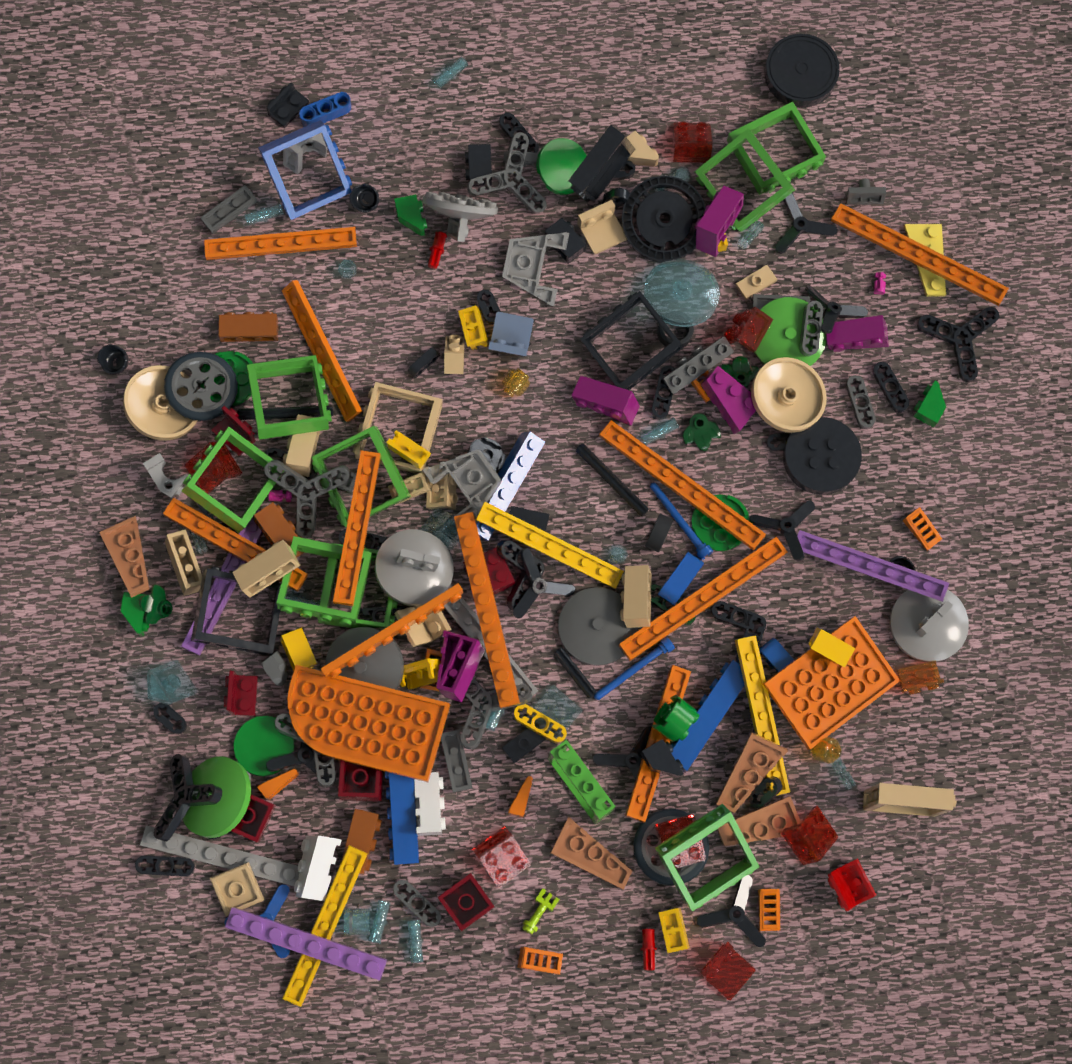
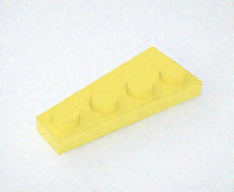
(930, 236)

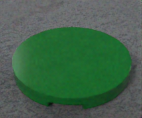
(557, 164)
(239, 365)
(711, 532)
(260, 742)

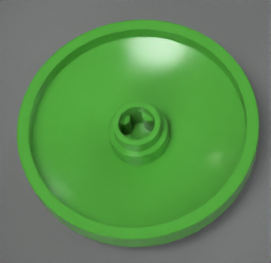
(785, 332)
(221, 818)

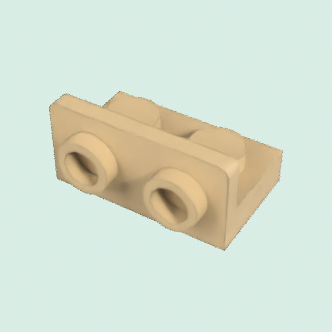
(442, 494)

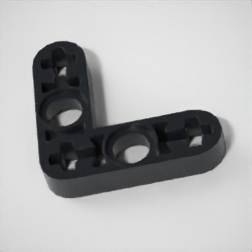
(512, 559)
(746, 624)

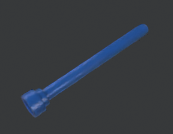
(702, 549)
(664, 646)

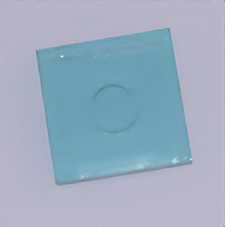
(558, 708)

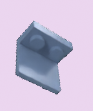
(511, 333)

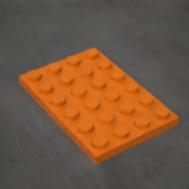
(823, 695)

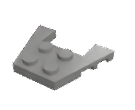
(525, 263)
(472, 475)

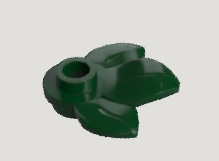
(741, 369)
(703, 434)
(155, 605)

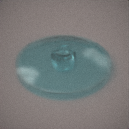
(682, 292)

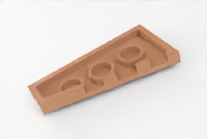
(127, 554)
(752, 765)
(763, 822)
(586, 853)

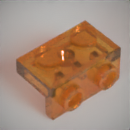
(919, 677)

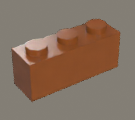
(248, 327)
(275, 526)
(362, 834)

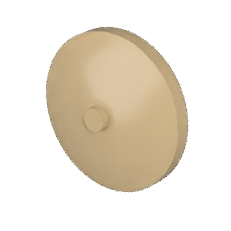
(788, 394)
(149, 409)

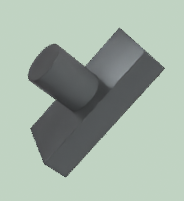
(865, 194)

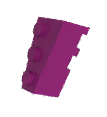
(717, 219)
(858, 334)
(730, 398)
(606, 399)
(458, 664)

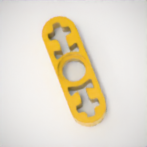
(550, 736)

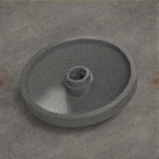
(593, 626)
(381, 668)

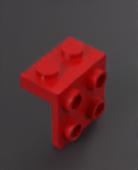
(851, 885)

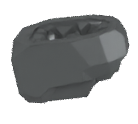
(275, 668)

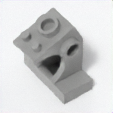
(294, 154)
(155, 468)

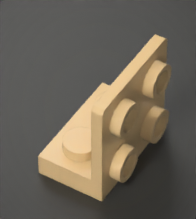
(601, 227)
(427, 631)

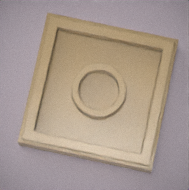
(237, 888)

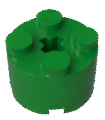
(675, 719)

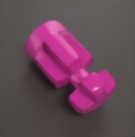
(879, 285)
(278, 496)

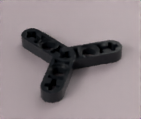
(955, 331)
(184, 797)

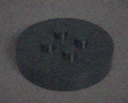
(801, 70)
(822, 457)

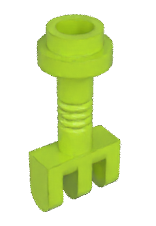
(530, 926)

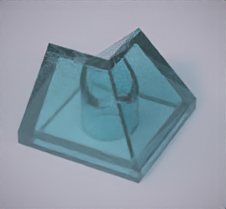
(443, 527)
(169, 683)

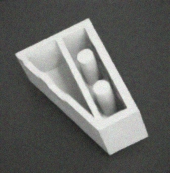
(429, 806)
(315, 867)

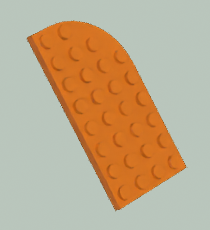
(366, 722)

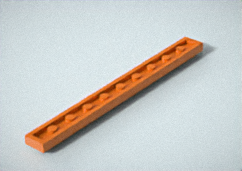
(920, 254)
(682, 485)
(703, 598)
(487, 610)

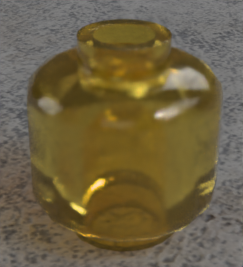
(515, 382)
(826, 750)

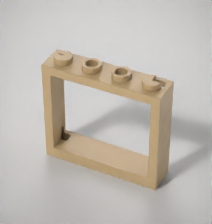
(369, 411)
(908, 799)

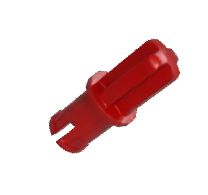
(437, 249)
(648, 949)

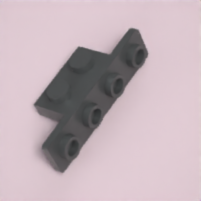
(697, 363)

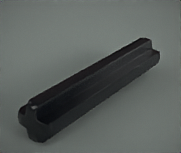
(575, 673)

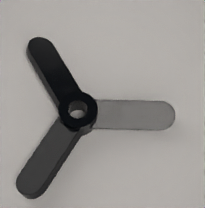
(809, 226)
(835, 310)
(789, 533)
(545, 586)
(295, 759)
(622, 760)
(743, 921)

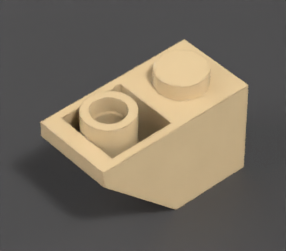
(643, 154)
(454, 354)

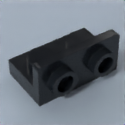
(286, 105)

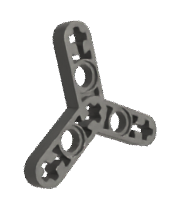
(509, 169)
(299, 486)
(493, 705)
(319, 773)

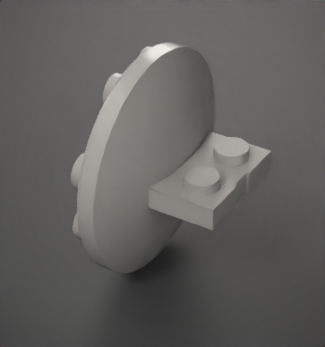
(459, 211)
(413, 567)
(929, 627)

